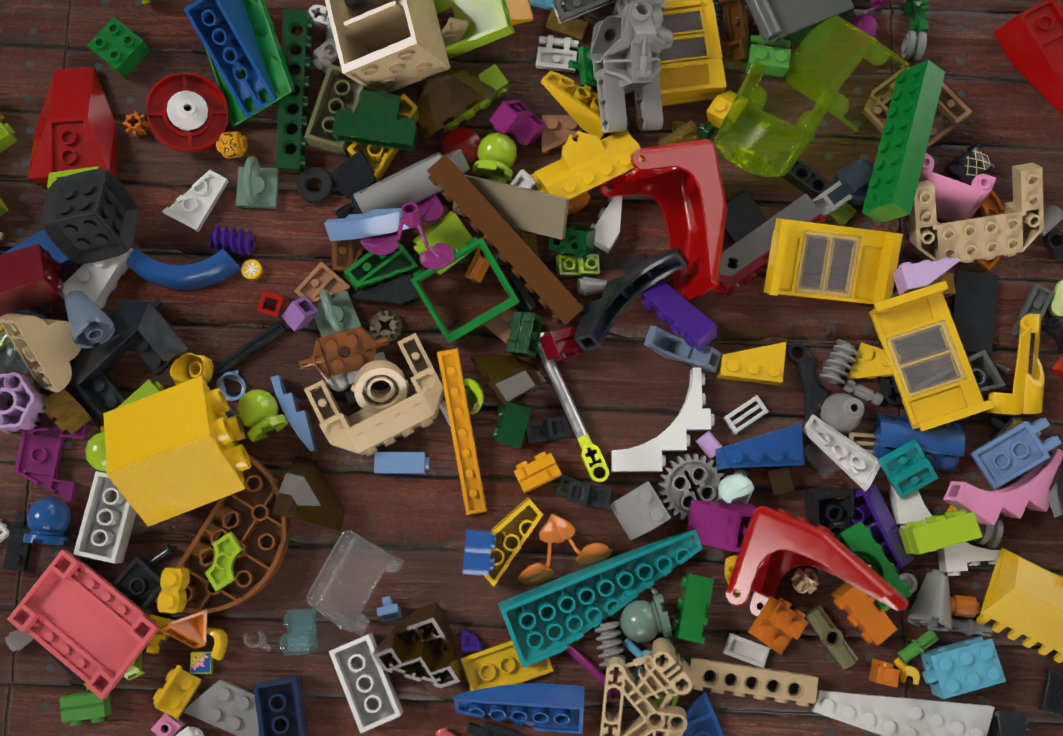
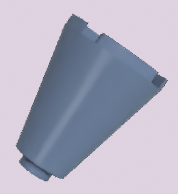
(87, 320)

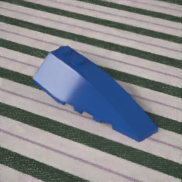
(539, 705)

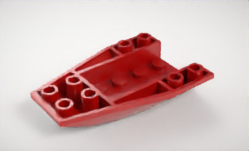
(1036, 48)

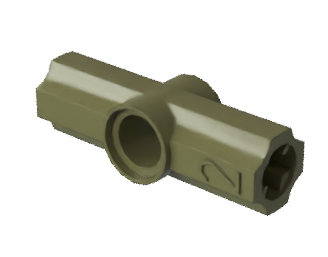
(838, 648)

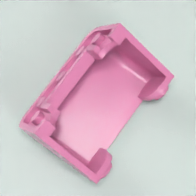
(953, 198)

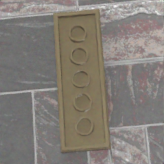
(525, 207)

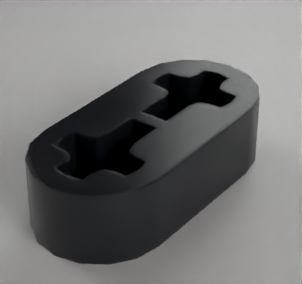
(886, 388)

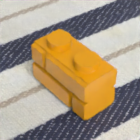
(537, 472)

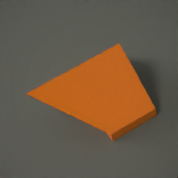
(189, 630)

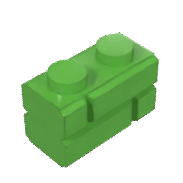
(84, 706)

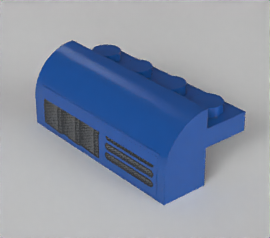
(939, 444)

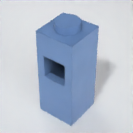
(401, 463)

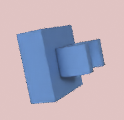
(389, 610)

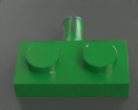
(916, 14)
(584, 66)

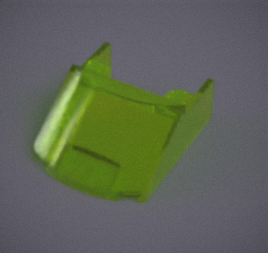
(829, 58)
(760, 140)

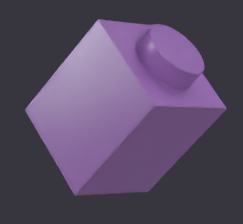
(300, 313)

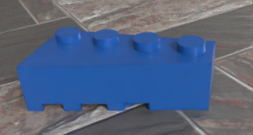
(768, 450)

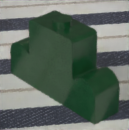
(376, 122)

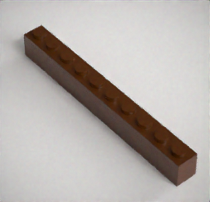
(505, 239)

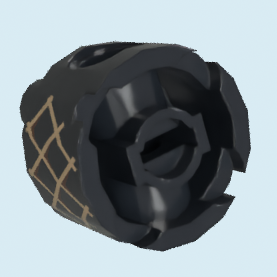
(970, 164)

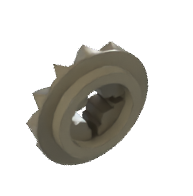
(395, 325)

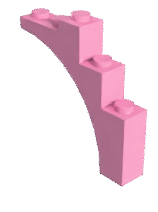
(1028, 491)

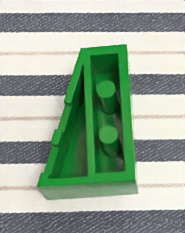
(377, 268)
(692, 608)

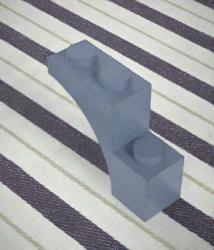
(675, 348)

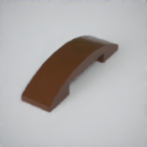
(737, 29)

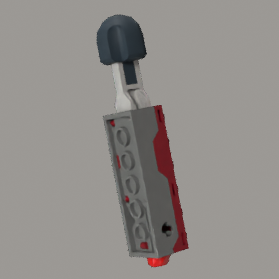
(751, 253)

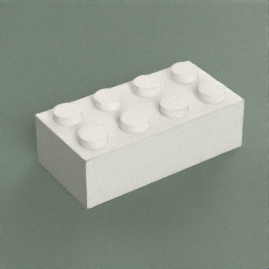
(105, 523)
(365, 683)

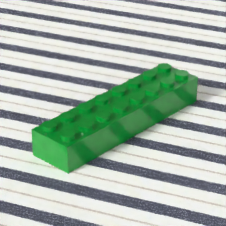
(903, 142)

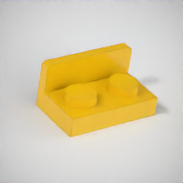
(176, 692)

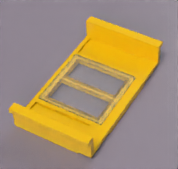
(694, 63)
(832, 262)
(927, 358)

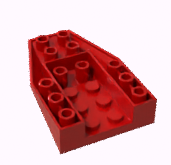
(74, 126)

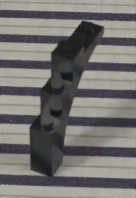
(620, 292)

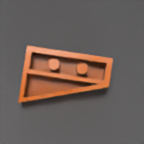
(863, 613)

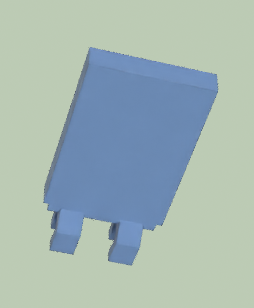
(1014, 452)

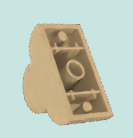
(44, 347)

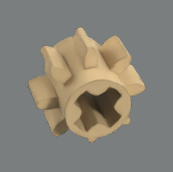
(805, 580)

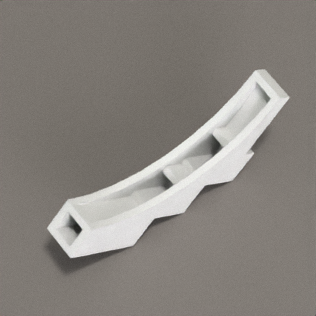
(691, 417)
(951, 558)

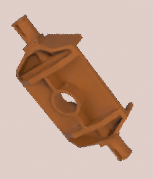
(329, 360)

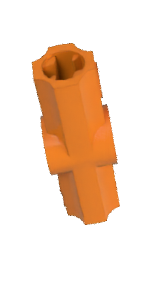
(479, 265)

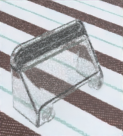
(350, 579)

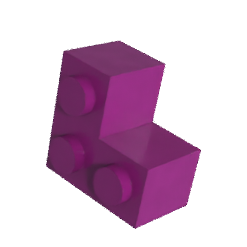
(520, 120)

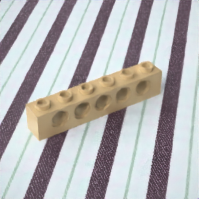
(804, 695)

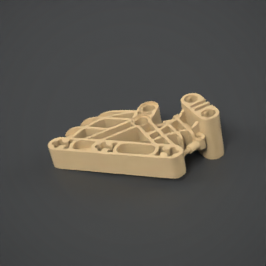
(662, 673)

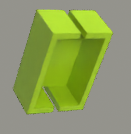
(939, 531)

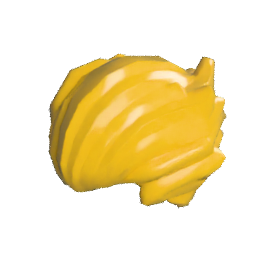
(190, 367)

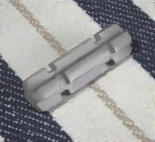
(863, 392)

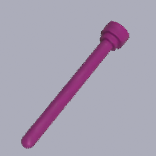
(612, 692)

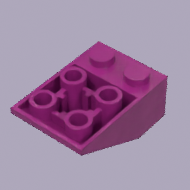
(720, 523)

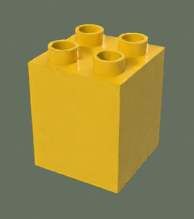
(175, 450)

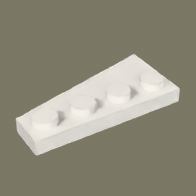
(845, 453)

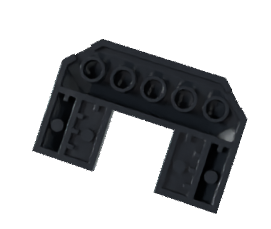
(136, 326)

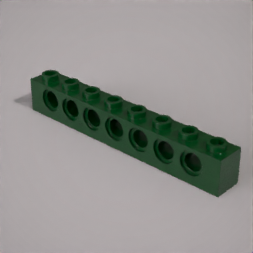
(293, 20)

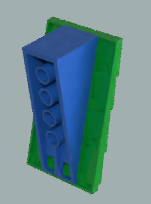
(242, 54)

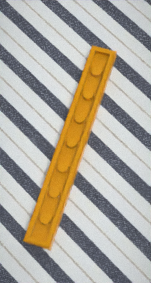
(462, 431)

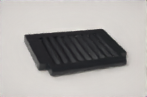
(353, 174)

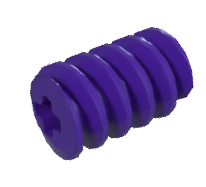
(232, 241)

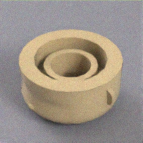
(379, 400)

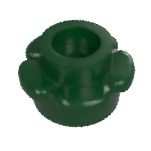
(705, 130)

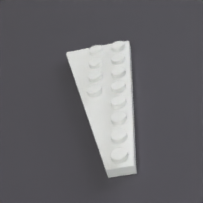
(905, 715)

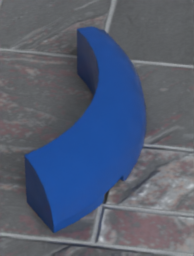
(184, 277)

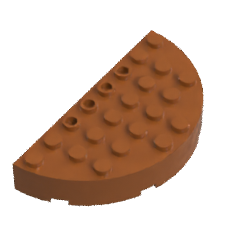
(257, 529)

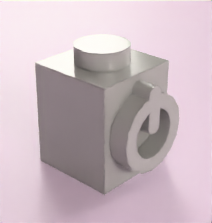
(326, 55)

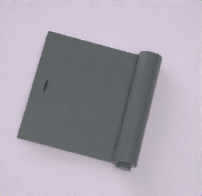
(785, 17)

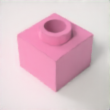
(174, 726)

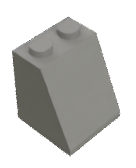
(640, 511)

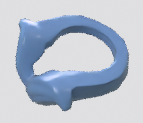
(235, 377)

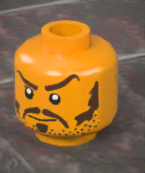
(232, 144)

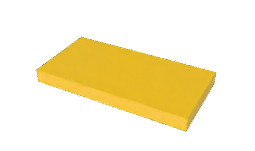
(500, 667)

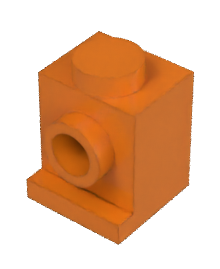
(884, 673)

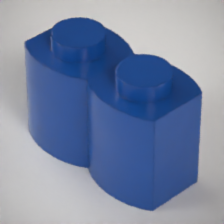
(477, 552)

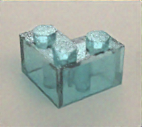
(301, 632)

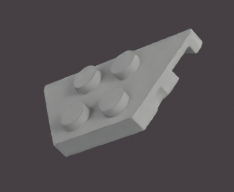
(227, 708)

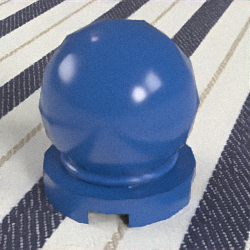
(48, 521)

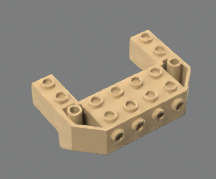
(980, 236)
(368, 431)

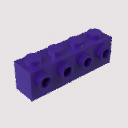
(679, 315)

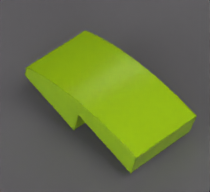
(571, 266)

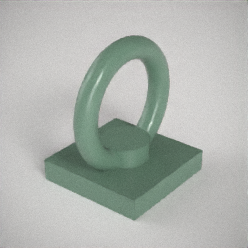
(257, 186)
(335, 313)

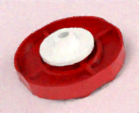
(186, 112)

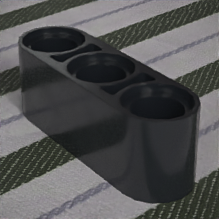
(811, 177)

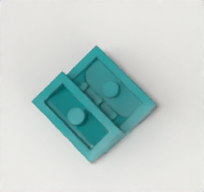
(907, 469)

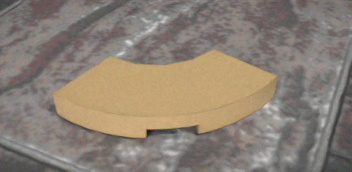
(454, 30)

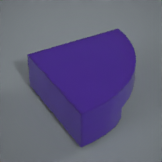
(469, 641)

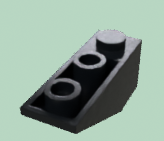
(392, 293)

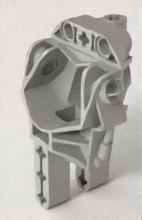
(630, 62)

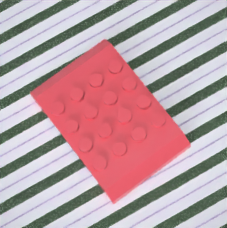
(84, 622)

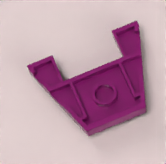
(41, 455)

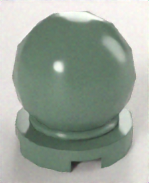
(644, 620)

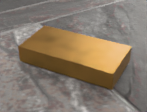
(573, 28)

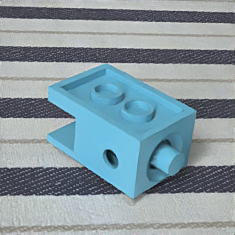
(962, 667)

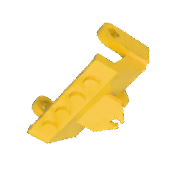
(587, 164)

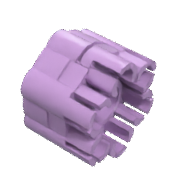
(26, 403)

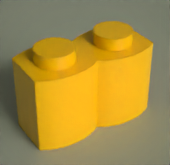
(173, 594)

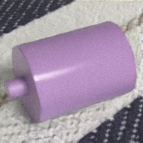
(708, 444)

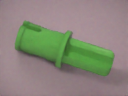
(918, 646)

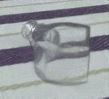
(262, 643)

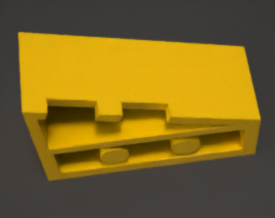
(754, 365)

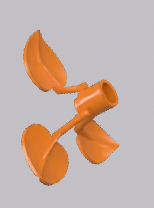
(556, 531)

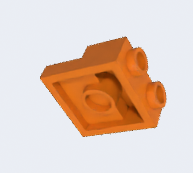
(778, 624)

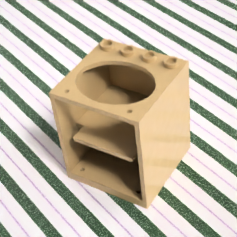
(388, 42)

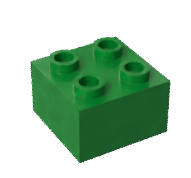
(119, 47)

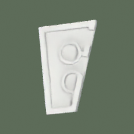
(199, 201)

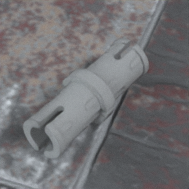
(971, 627)

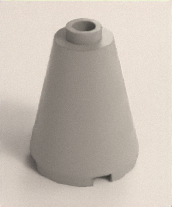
(842, 412)
(932, 603)

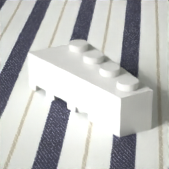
(98, 278)

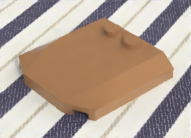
(948, 115)

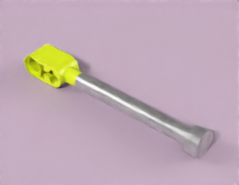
(573, 416)

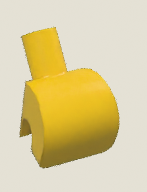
(907, 671)

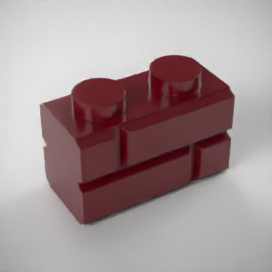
(561, 343)

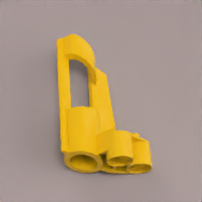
(1027, 388)

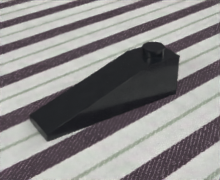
(830, 509)

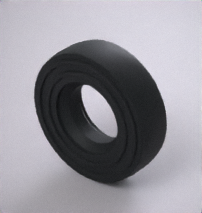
(306, 176)

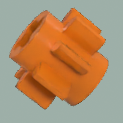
(137, 121)

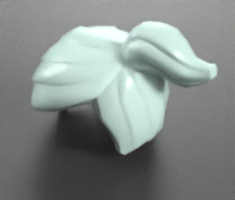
(735, 487)

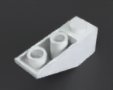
(608, 225)

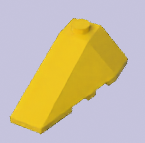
(578, 101)

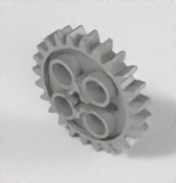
(675, 495)

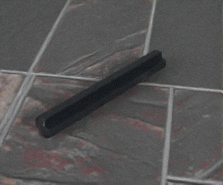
(249, 348)

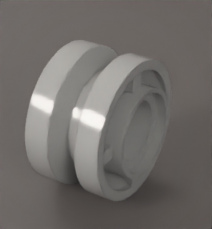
(914, 45)
(990, 534)

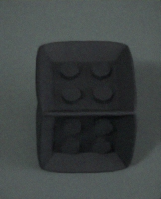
(90, 216)

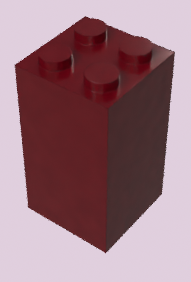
(28, 279)

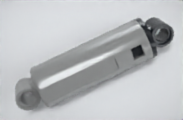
(403, 187)

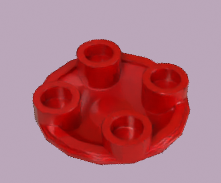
(463, 139)

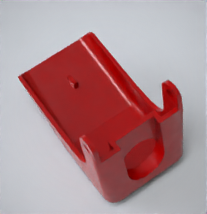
(692, 196)
(780, 543)

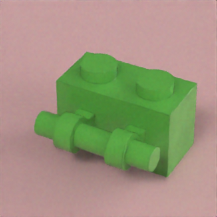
(774, 58)

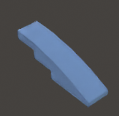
(358, 226)
(298, 419)

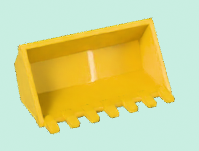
(1027, 602)

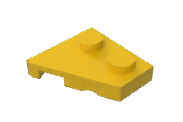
(870, 363)

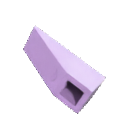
(922, 274)

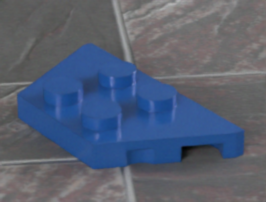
(701, 718)

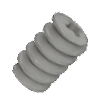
(838, 363)
(609, 641)

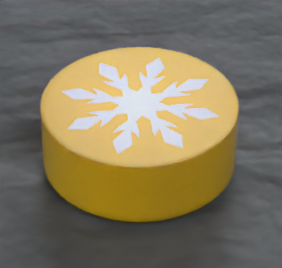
(252, 270)

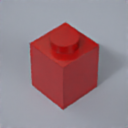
(270, 302)

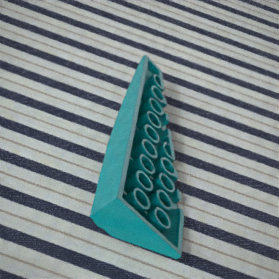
(563, 610)

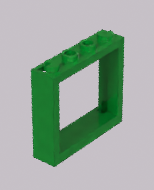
(471, 245)

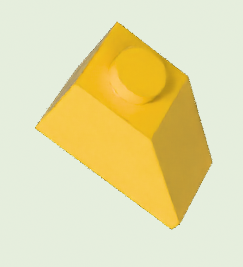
(719, 108)

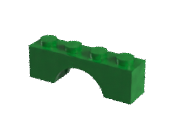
(860, 542)

